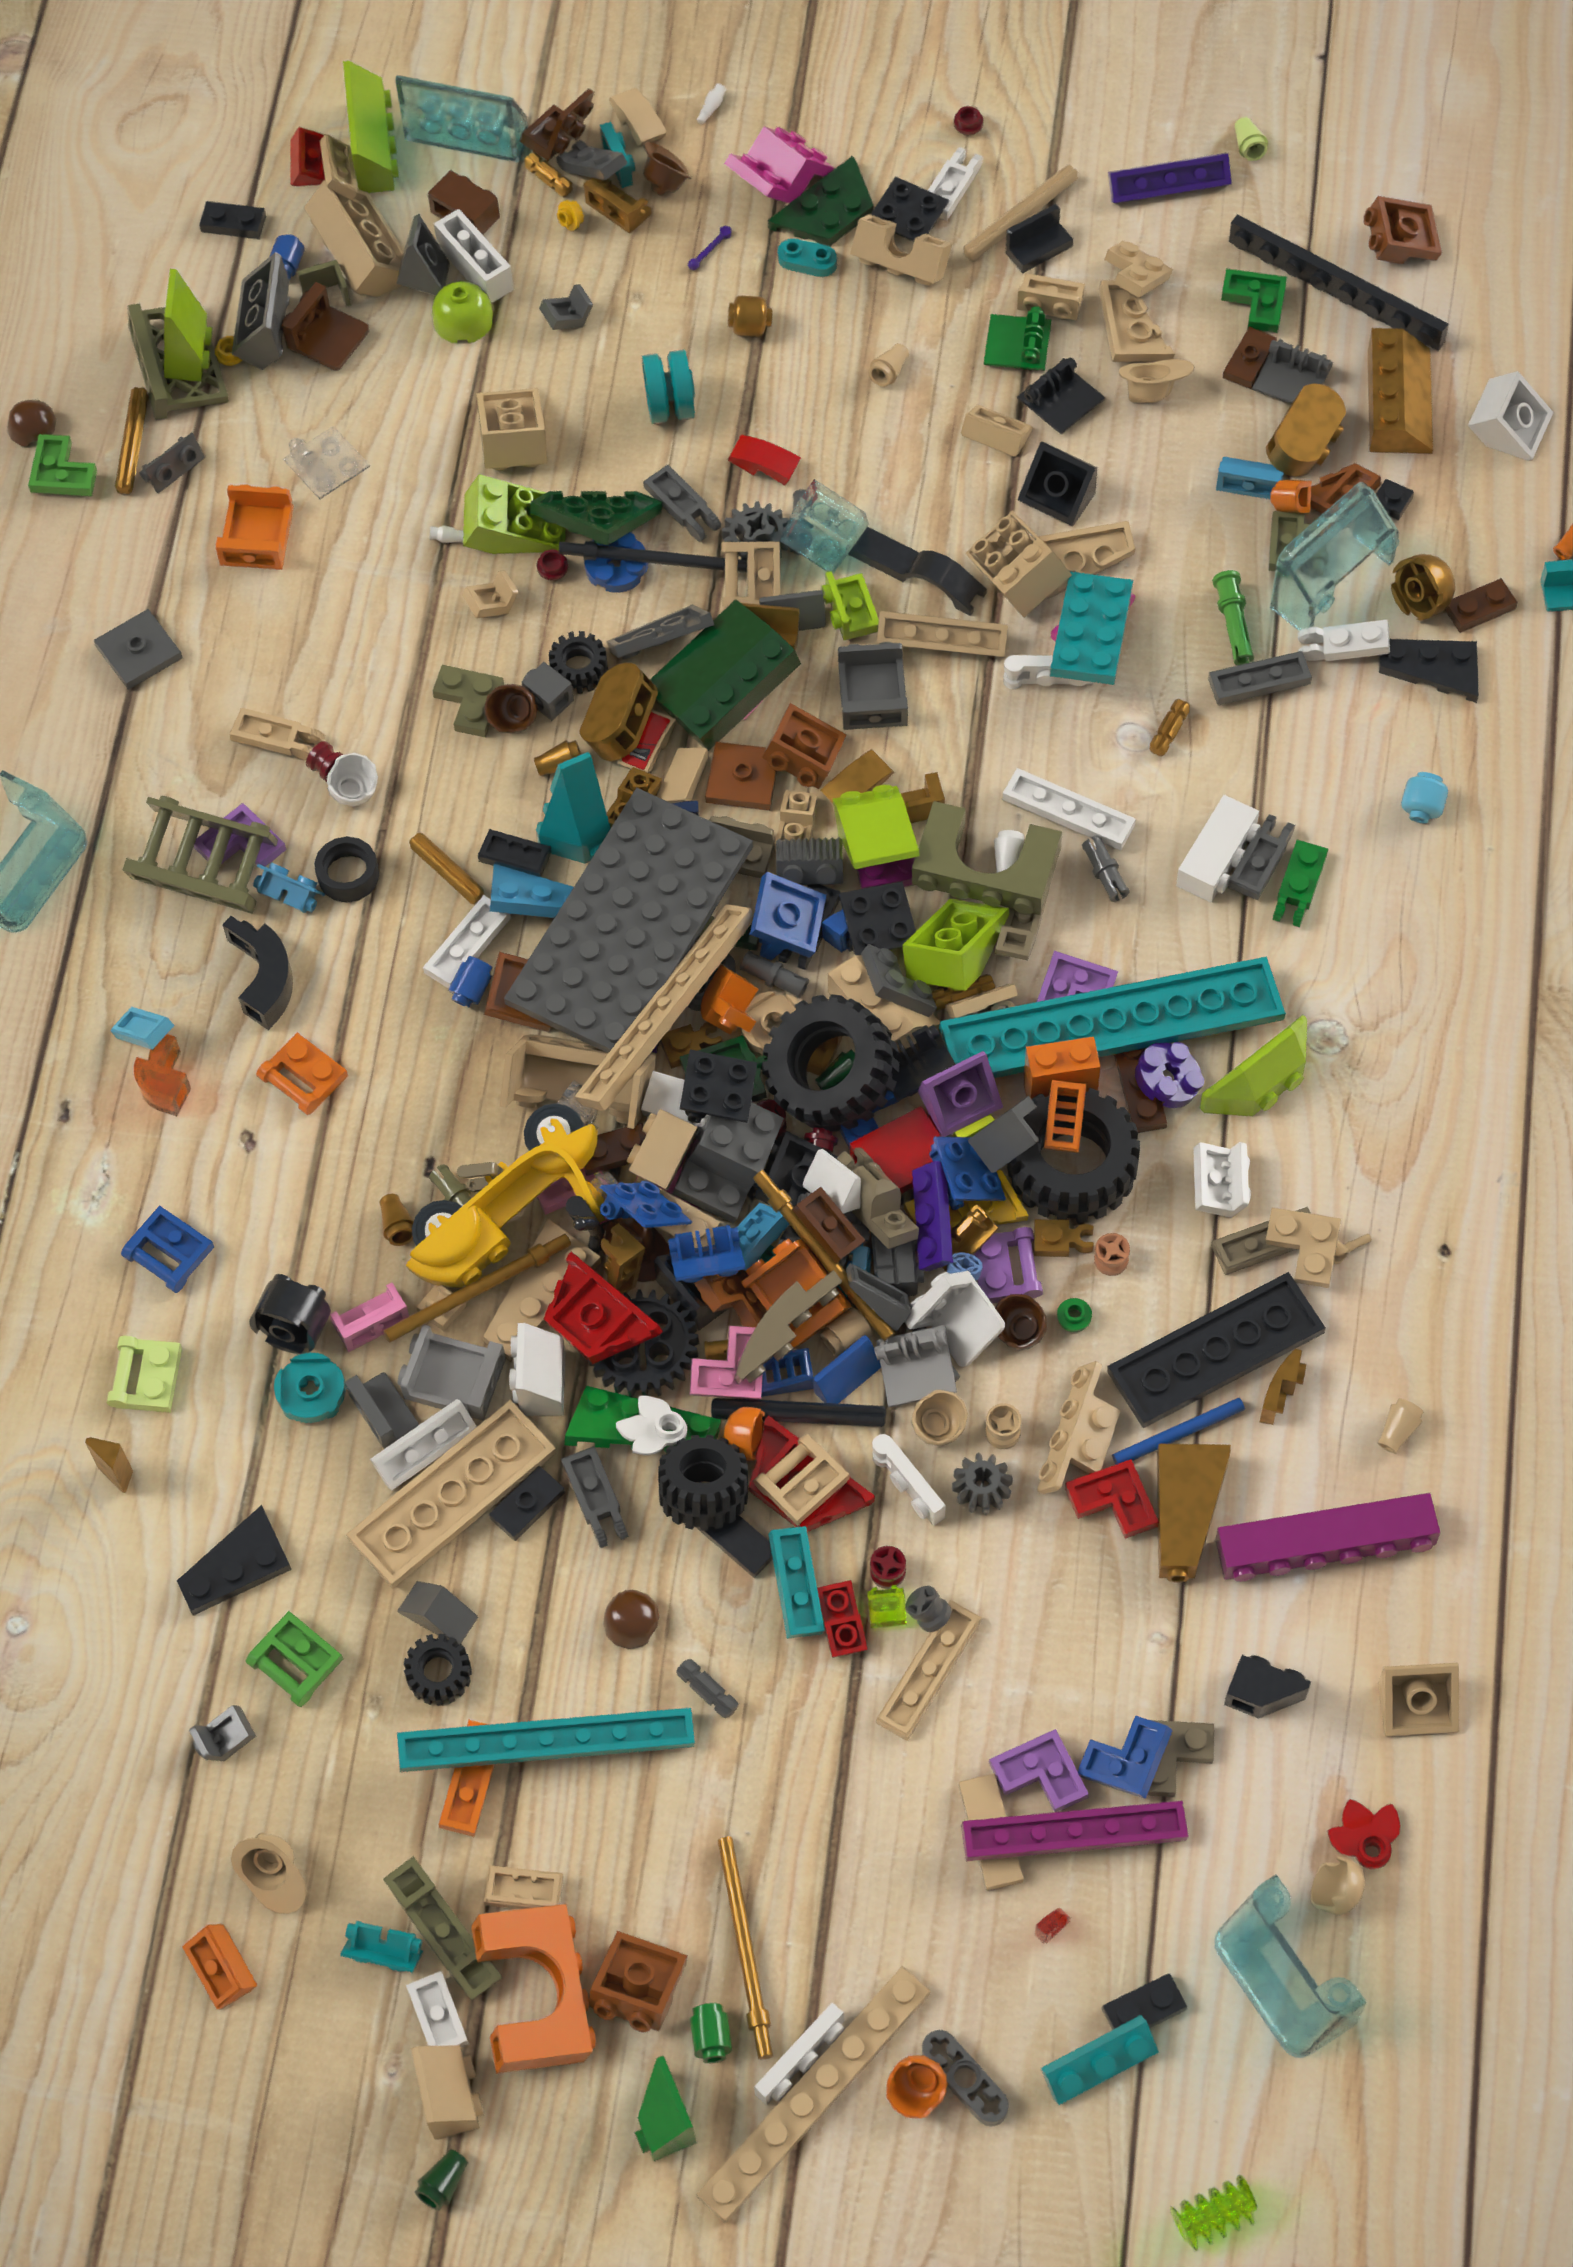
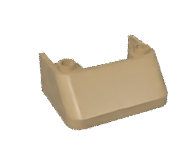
(546, 1066)

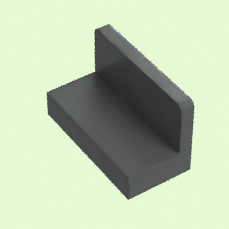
(1005, 1136)
(381, 1408)

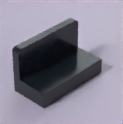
(1037, 239)

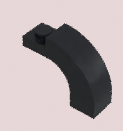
(273, 985)

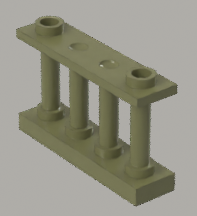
(206, 886)

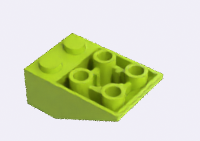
(501, 521)

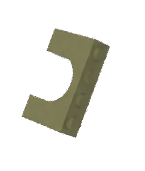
(1017, 887)

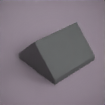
(423, 261)

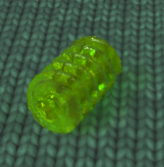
(1215, 2213)

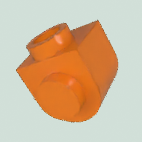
(1285, 496)

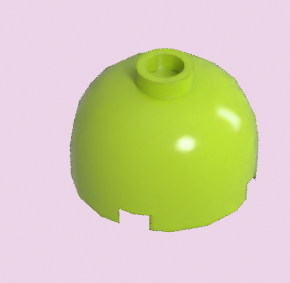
(462, 312)

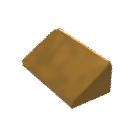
(111, 1461)

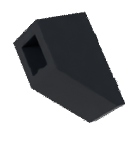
(1264, 1688)

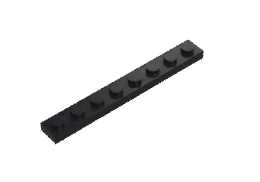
(1337, 282)

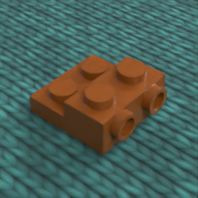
(1402, 230)
(804, 747)
(636, 1982)

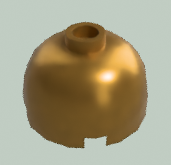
(1423, 586)

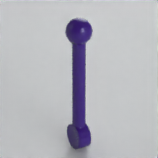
(725, 233)

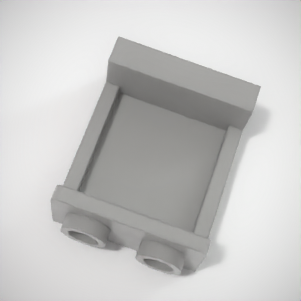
(451, 1370)

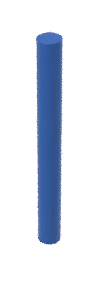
(1179, 1431)

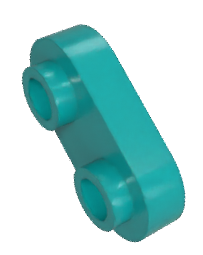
(806, 257)

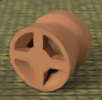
(1111, 1246)

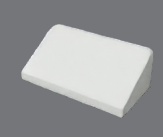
(836, 1180)

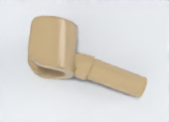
(1343, 1250)

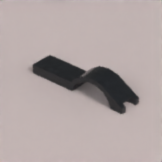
(904, 563)

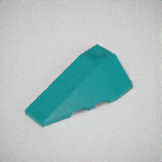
(576, 813)

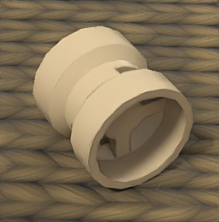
(1005, 1418)

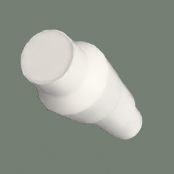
(712, 102)
(446, 534)

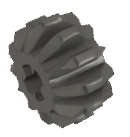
(985, 1471)

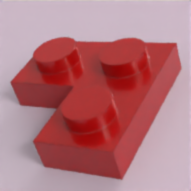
(1118, 1489)

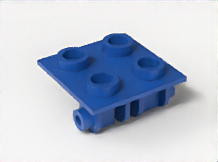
(965, 1172)
(642, 1203)
(694, 1263)

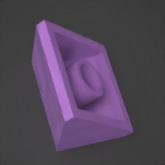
(961, 1094)

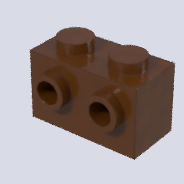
(461, 193)

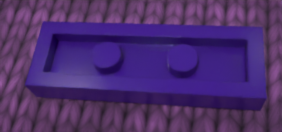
(932, 1216)

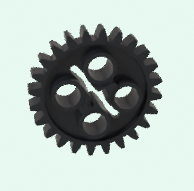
(675, 1341)

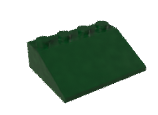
(724, 674)

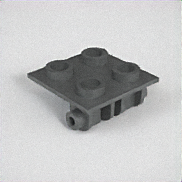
(1290, 370)

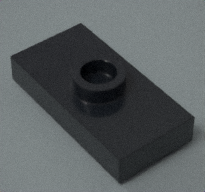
(514, 853)
(527, 1503)

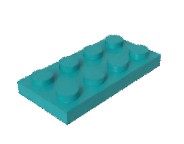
(1091, 628)

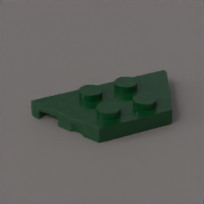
(828, 207)

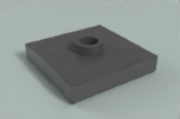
(138, 649)

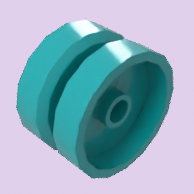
(668, 386)

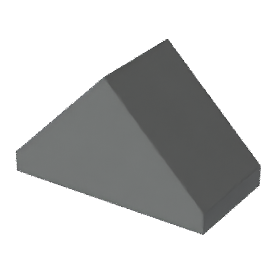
(438, 1611)

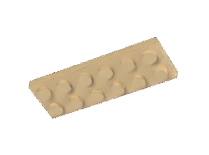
(451, 1494)

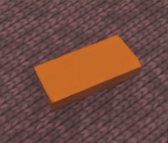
(219, 1965)

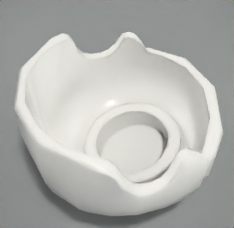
(352, 779)

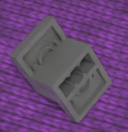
(726, 1160)

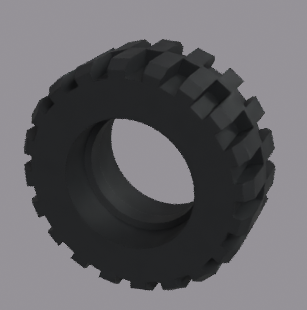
(798, 1039)
(1084, 1193)

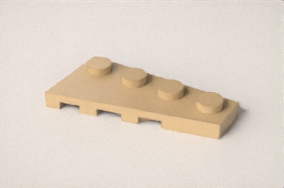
(535, 1289)

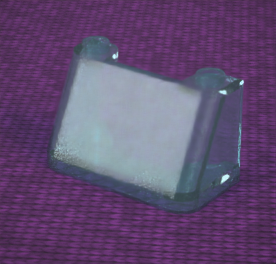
(1276, 1980)

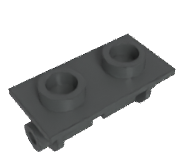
(173, 463)

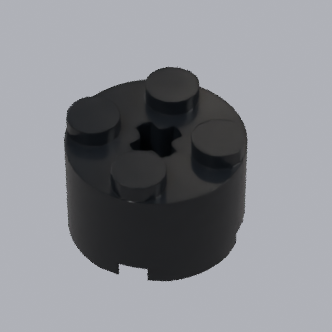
(290, 1314)

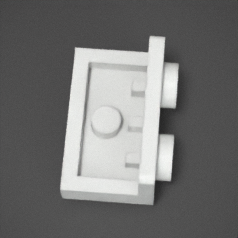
(1221, 1179)

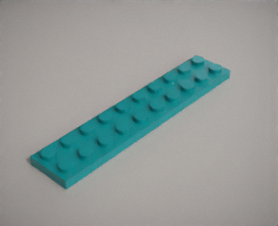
(1123, 1015)

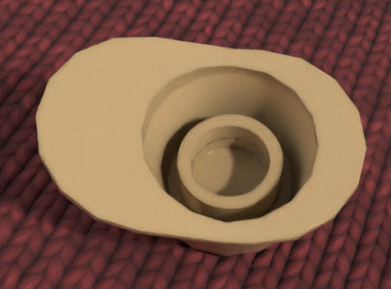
(1154, 380)
(270, 1872)

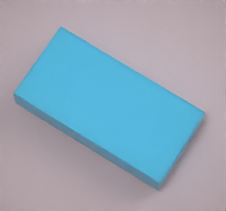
(142, 1028)

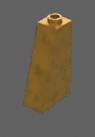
(1186, 1500)

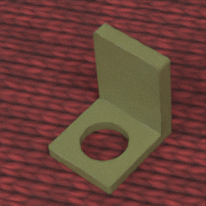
(327, 274)

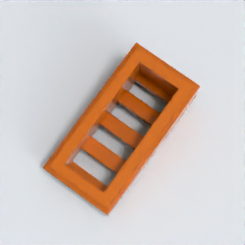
(1066, 1089)

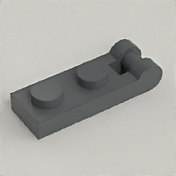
(591, 161)

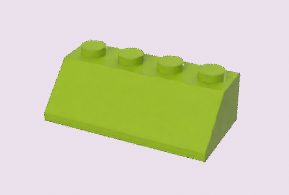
(370, 129)

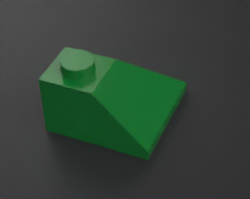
(663, 2116)

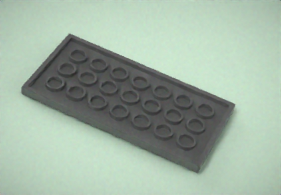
(628, 920)

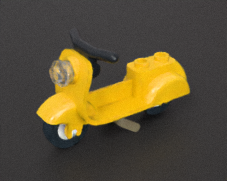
(463, 1240)

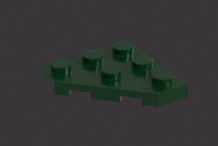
(595, 514)

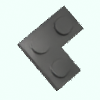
(892, 985)

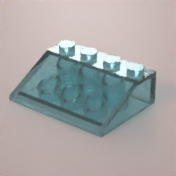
(461, 119)

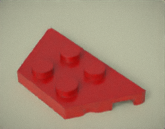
(595, 1314)
(778, 1443)

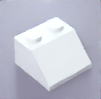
(1511, 416)

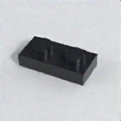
(232, 220)
(1153, 2001)

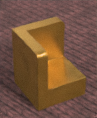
(919, 802)

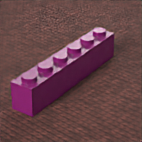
(1327, 1537)

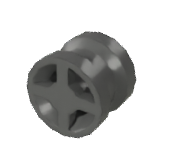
(928, 1608)

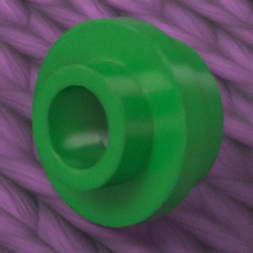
(1070, 1323)

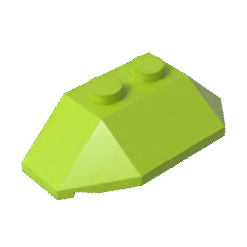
(1262, 1076)

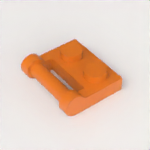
(309, 1066)

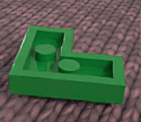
(1260, 290)

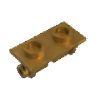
(972, 1232)

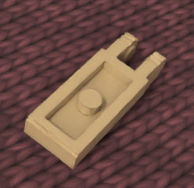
(274, 733)

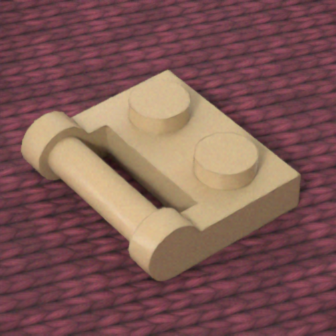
(762, 571)
(809, 1487)

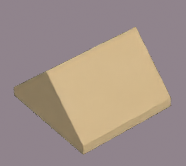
(1420, 1699)

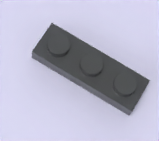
(1259, 678)

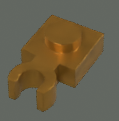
(681, 1040)
(1055, 1238)

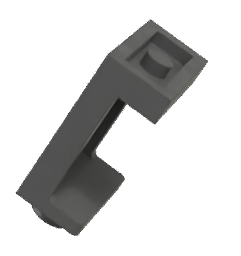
(872, 686)

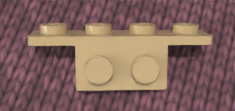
(1082, 1431)

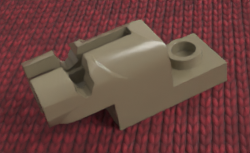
(879, 1202)

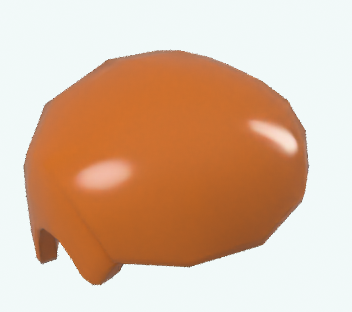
(745, 1430)
(916, 2086)

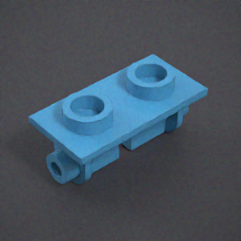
(275, 881)

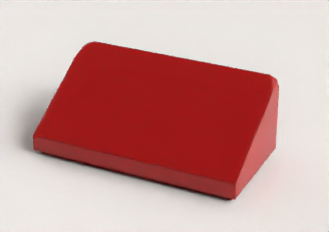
(306, 158)

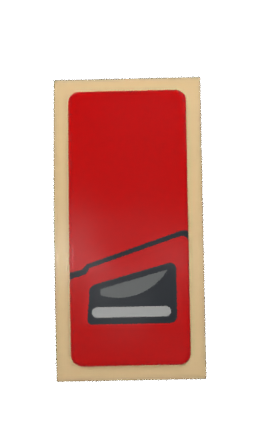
(653, 739)

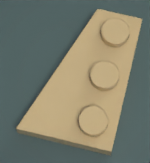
(1129, 327)
(1091, 548)

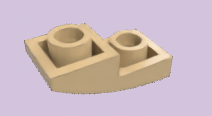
(639, 115)
(797, 815)

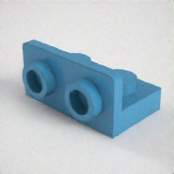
(759, 1231)

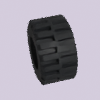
(703, 1503)

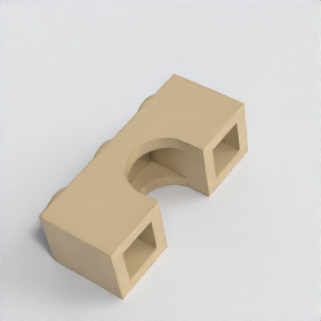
(876, 245)

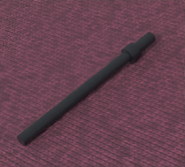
(592, 551)

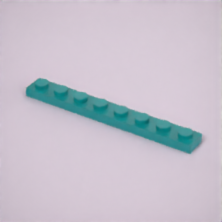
(545, 1739)

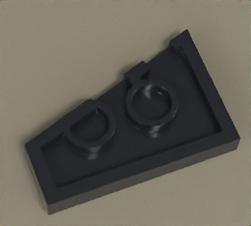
(1434, 662)

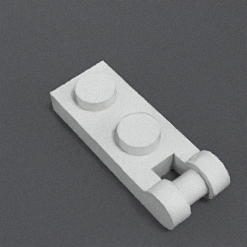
(1032, 670)
(908, 1479)

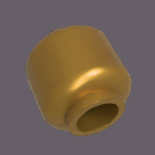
(749, 316)

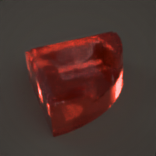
(1051, 1925)

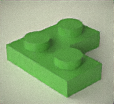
(54, 474)

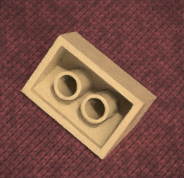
(853, 983)

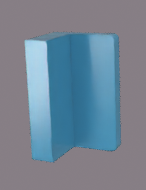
(1247, 477)

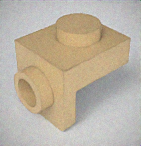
(491, 598)

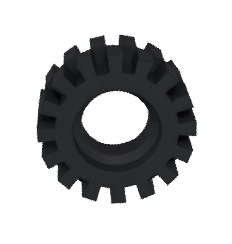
(579, 647)
(432, 1649)

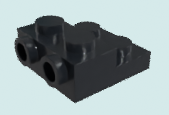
(788, 1166)

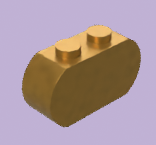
(1306, 430)
(618, 711)

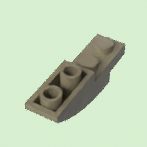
(773, 1333)

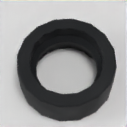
(340, 848)

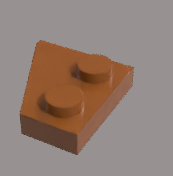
(1336, 485)

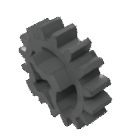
(755, 526)

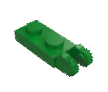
(1300, 880)

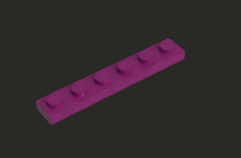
(1074, 1831)

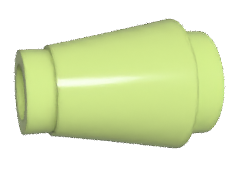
(1250, 139)

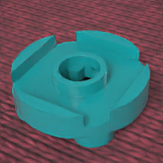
(313, 1407)

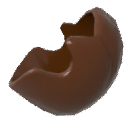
(29, 420)
(510, 708)
(1023, 1321)
(631, 1619)

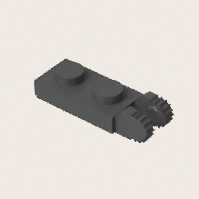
(681, 501)
(1260, 859)
(594, 1492)

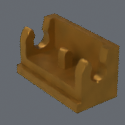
(616, 204)
(623, 1259)

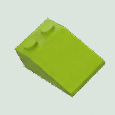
(184, 332)
(875, 826)
(954, 944)

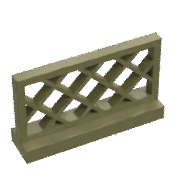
(153, 369)

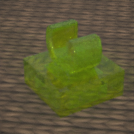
(886, 1607)

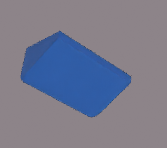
(846, 1372)

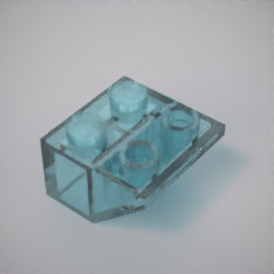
(824, 527)

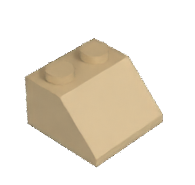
(446, 2089)

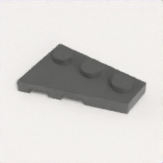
(660, 631)

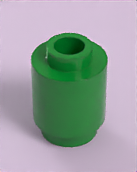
(710, 2033)

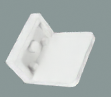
(963, 1309)

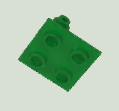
(1018, 340)

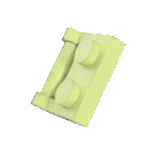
(156, 1375)

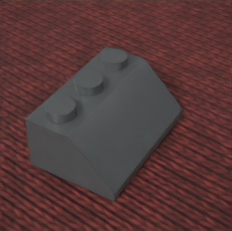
(261, 313)

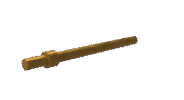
(780, 1202)
(535, 1257)
(757, 2017)

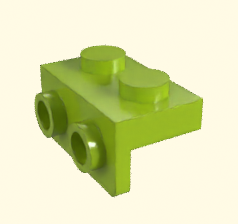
(851, 605)

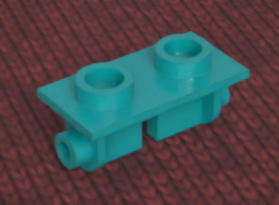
(398, 1952)

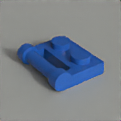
(173, 1239)

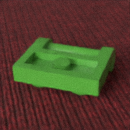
(301, 1648)

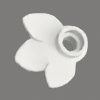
(649, 1427)

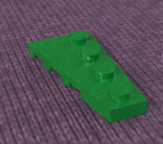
(601, 1409)

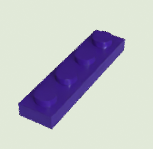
(1169, 177)

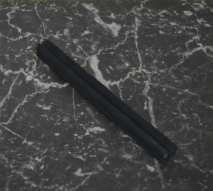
(805, 1411)

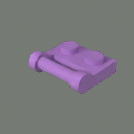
(996, 1274)

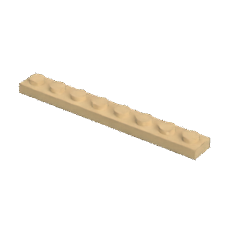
(665, 1007)
(813, 2094)

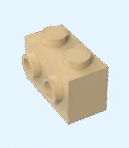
(662, 1148)

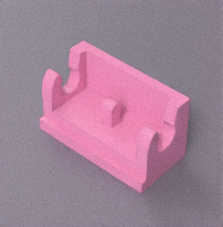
(370, 1318)

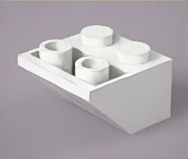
(538, 1371)

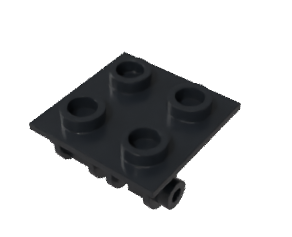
(910, 208)
(1061, 396)
(877, 917)
(920, 1061)
(717, 1087)

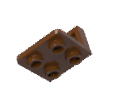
(556, 127)
(321, 330)

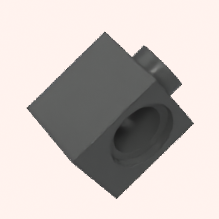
(550, 689)

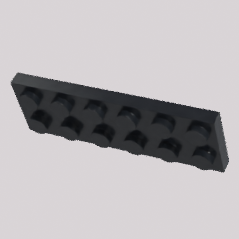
(1215, 1349)

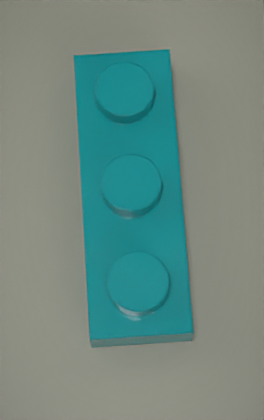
(796, 1582)
(1099, 2060)

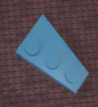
(525, 893)

